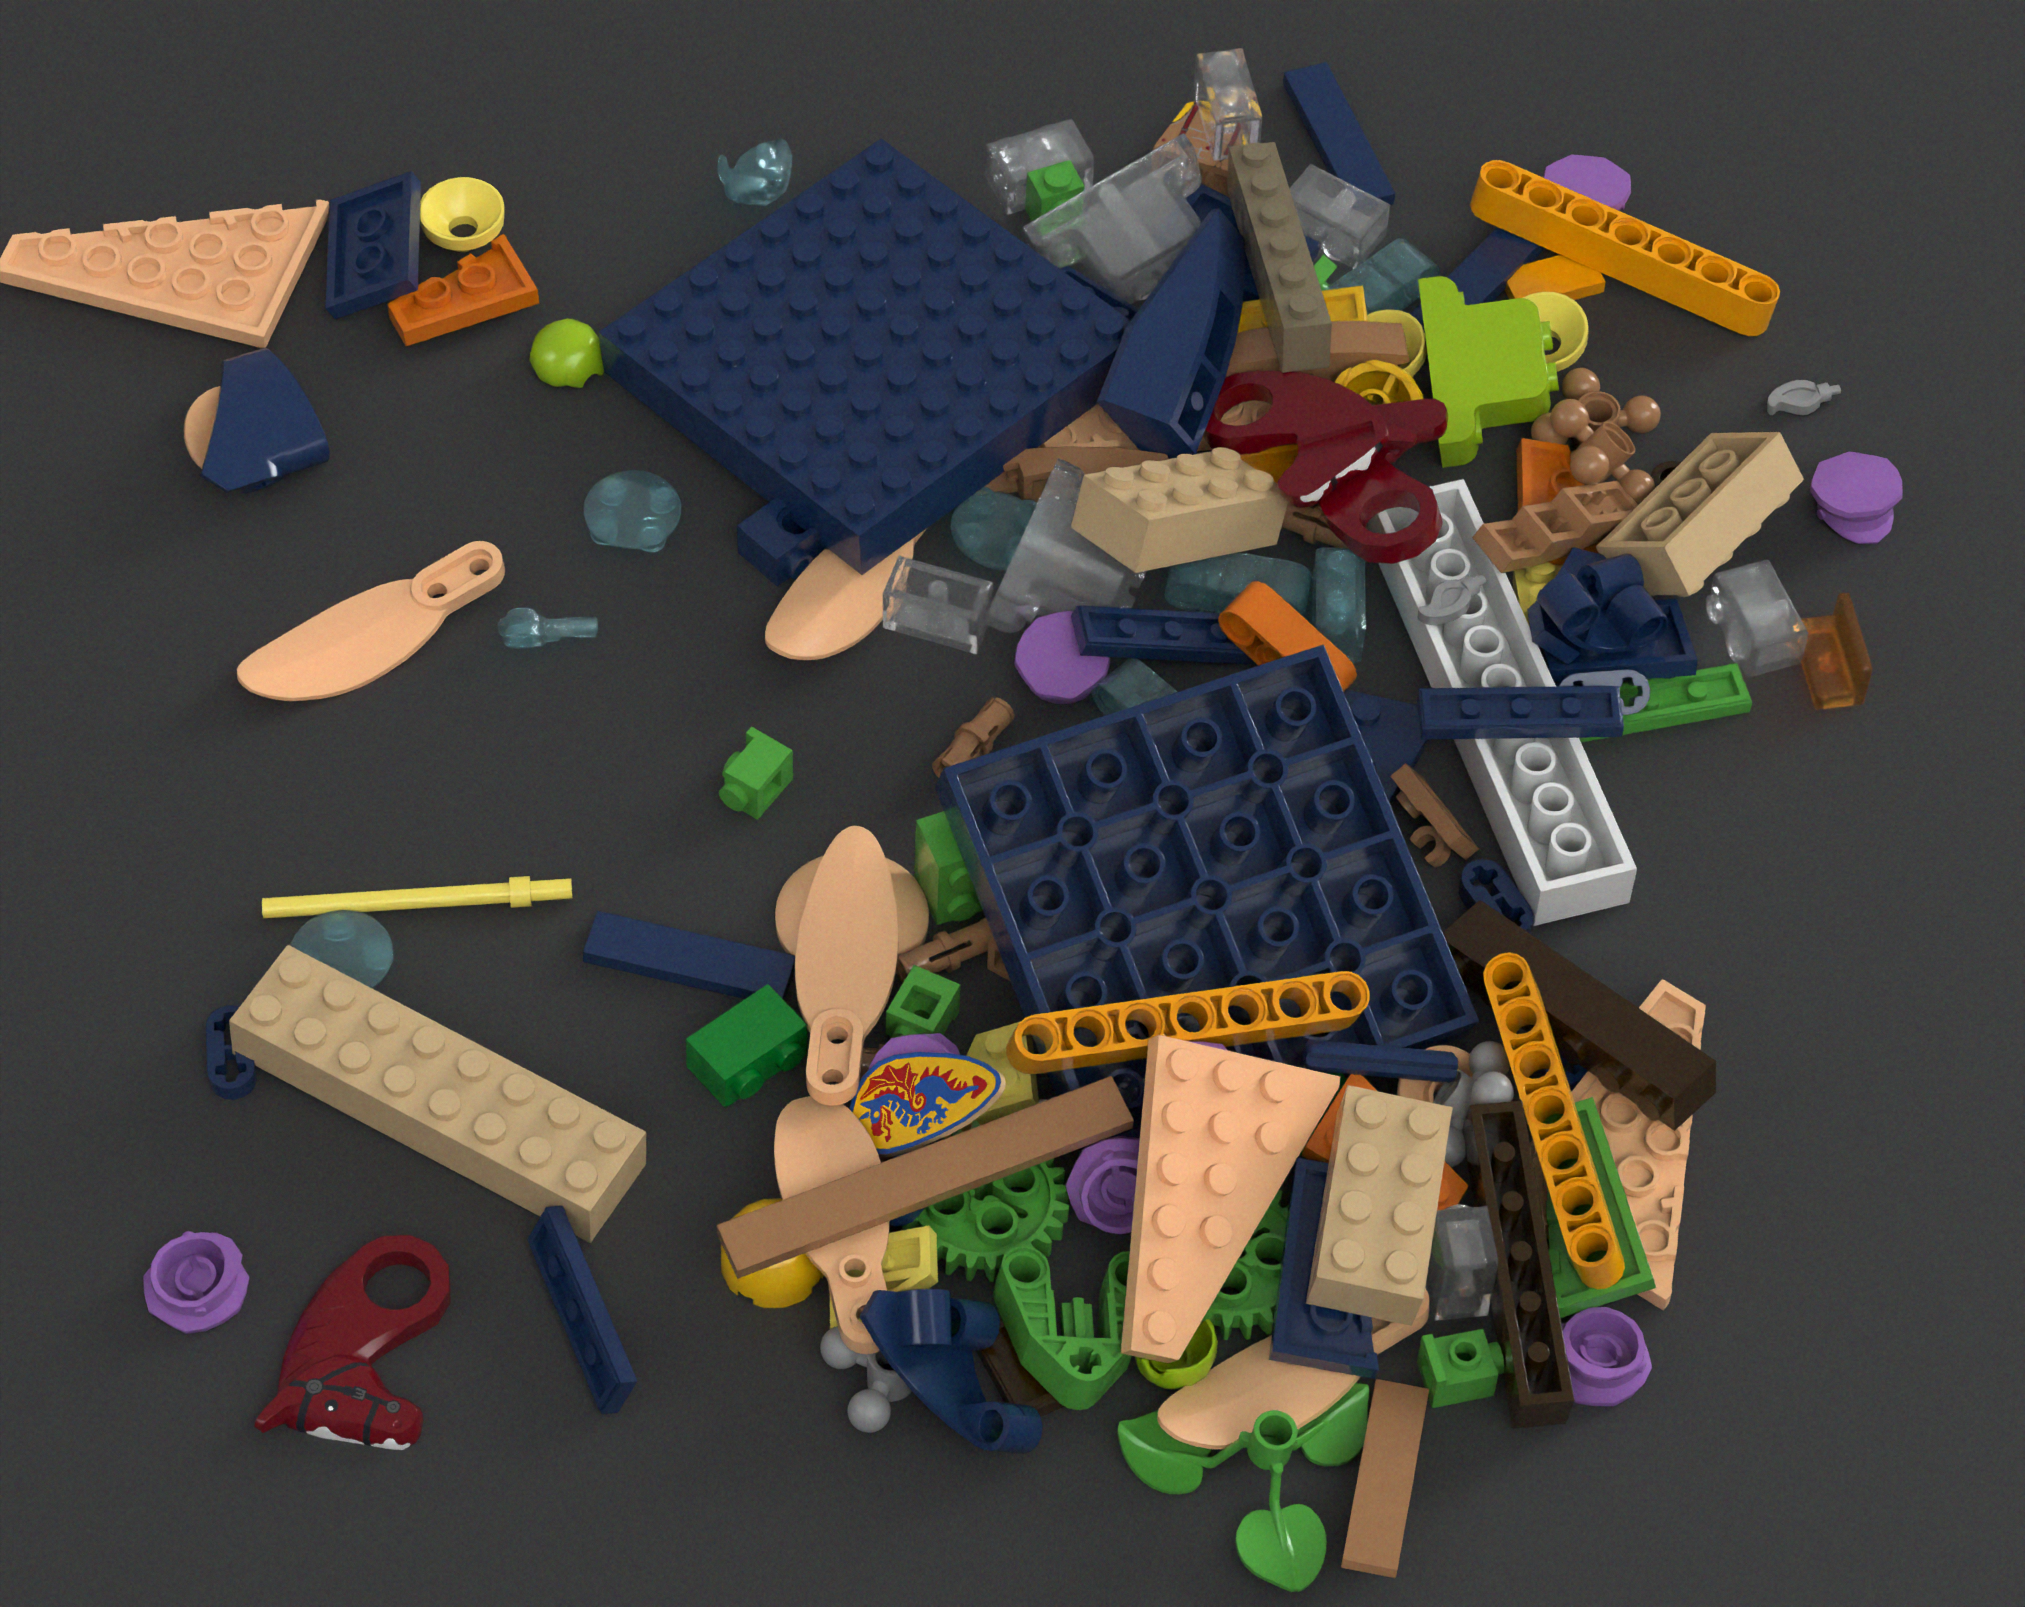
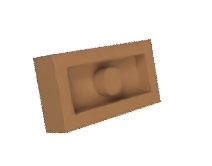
(1419, 799)

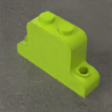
(1484, 364)

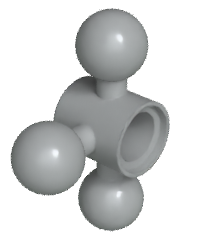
(1487, 1085)
(868, 1408)

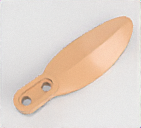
(830, 606)
(370, 630)
(845, 960)
(814, 1148)
(1249, 1384)

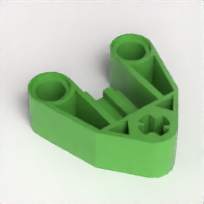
(1073, 1365)

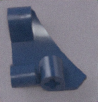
(261, 426)
(1603, 603)
(931, 1347)

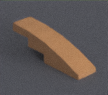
(1350, 345)
(1032, 467)
(1551, 529)
(1385, 1478)

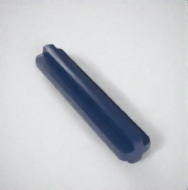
(1380, 1061)

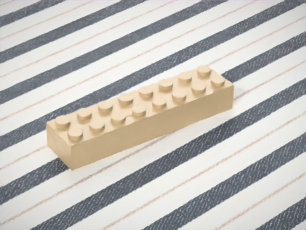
(438, 1092)

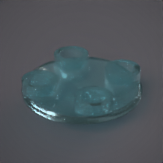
(632, 510)
(990, 527)
(349, 944)

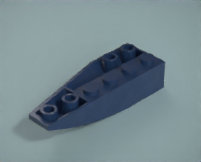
(1180, 344)

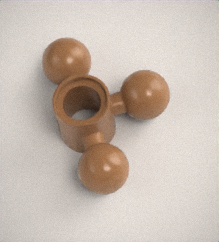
(1639, 414)
(1600, 451)

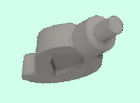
(1800, 397)
(1450, 600)

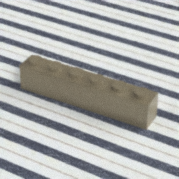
(1279, 257)

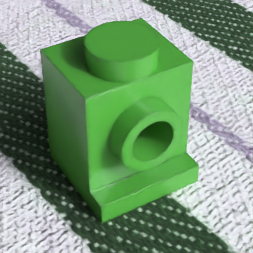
(1051, 187)
(756, 774)
(923, 1004)
(1459, 1367)

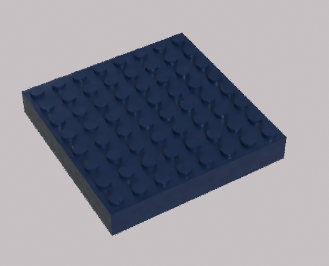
(868, 353)
(1200, 854)

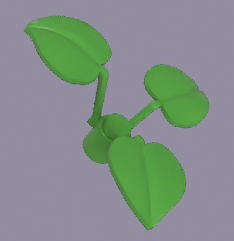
(1274, 1544)

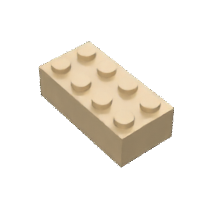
(1179, 509)
(1705, 510)
(1379, 1205)

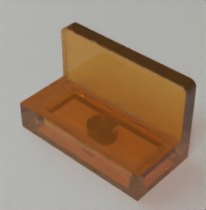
(1836, 657)

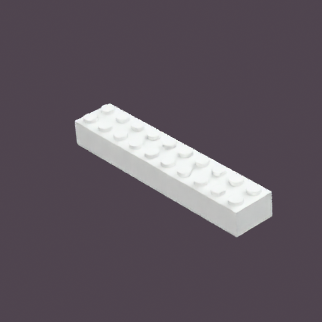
(1533, 790)

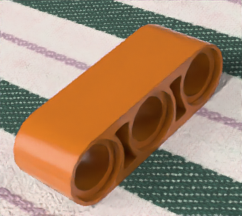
(1272, 629)

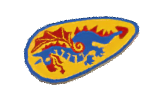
(923, 1098)

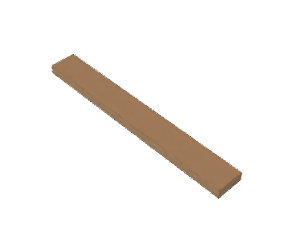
(924, 1177)

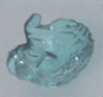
(758, 175)

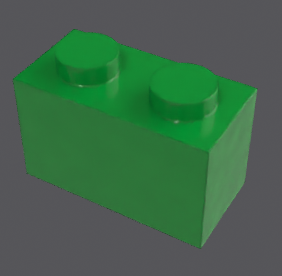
(747, 1046)

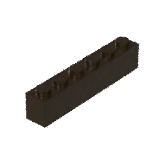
(1591, 1021)
(1524, 1286)

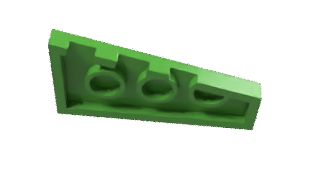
(1637, 1276)

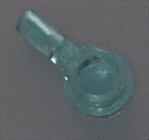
(526, 629)

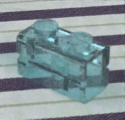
(1340, 599)

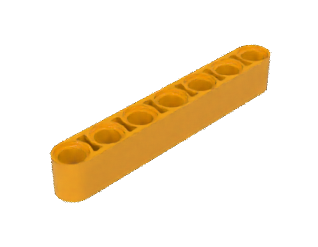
(1624, 248)
(1207, 1006)
(1560, 1139)

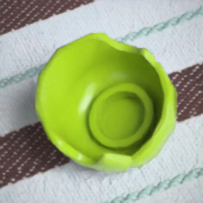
(566, 353)
(1191, 1366)

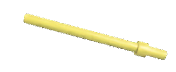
(517, 891)

